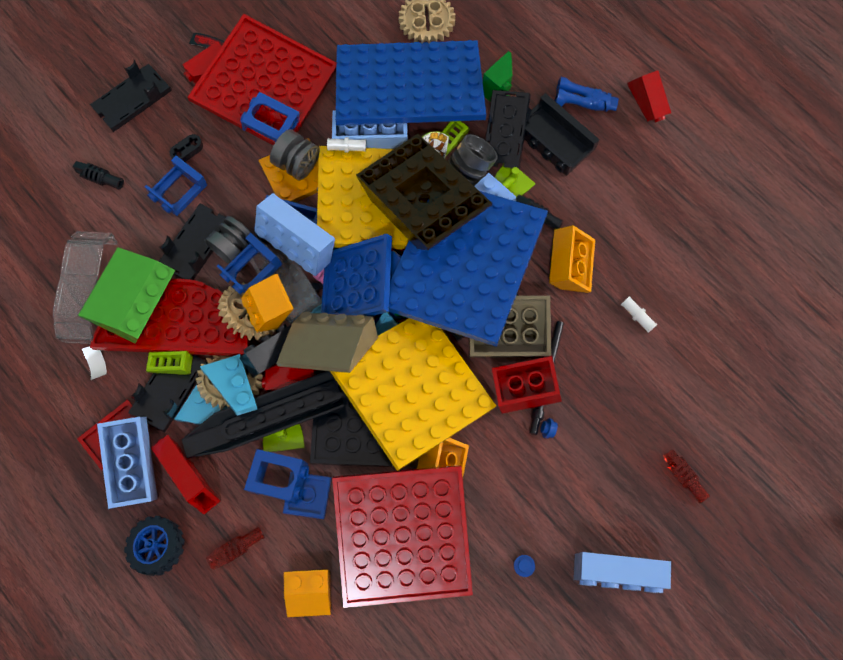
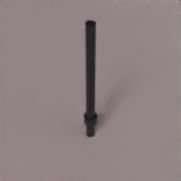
(538, 413)

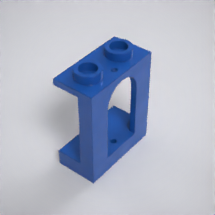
(248, 120)
(168, 180)
(230, 272)
(257, 473)

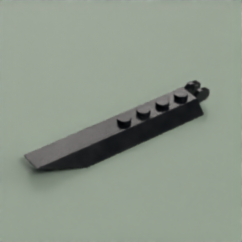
(273, 414)

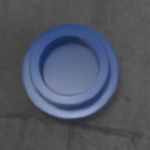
(549, 428)
(524, 565)

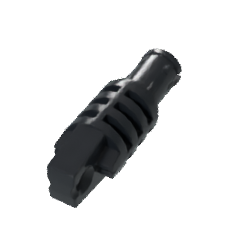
(97, 175)
(551, 220)

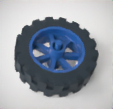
(138, 540)

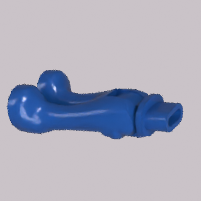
(592, 98)

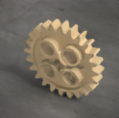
(440, 18)
(232, 310)
(212, 395)

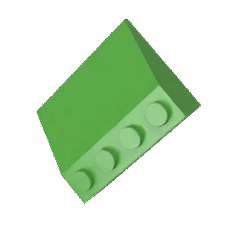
(127, 294)

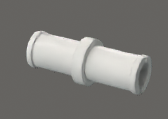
(346, 145)
(639, 314)

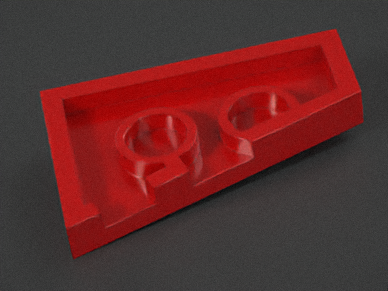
(90, 438)

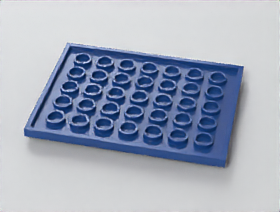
(409, 83)
(470, 275)

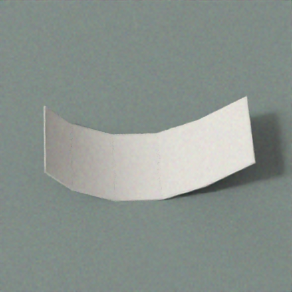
(95, 361)

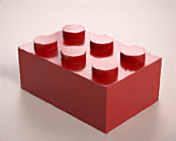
(526, 384)

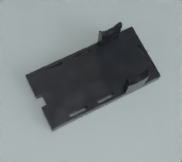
(131, 96)
(507, 118)
(188, 249)
(162, 395)

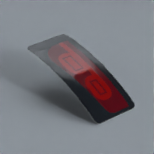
(204, 40)

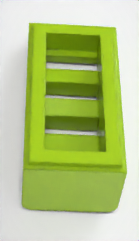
(459, 136)
(182, 363)

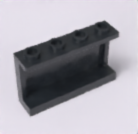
(558, 136)

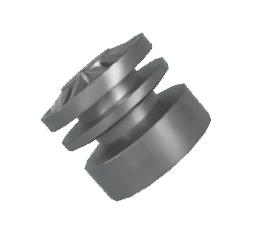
(294, 154)
(473, 158)
(229, 243)

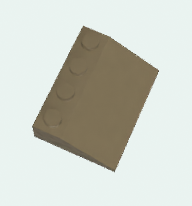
(524, 334)
(327, 341)

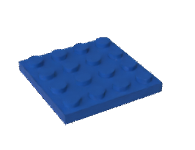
(358, 278)

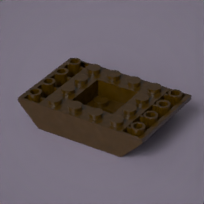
(416, 173)

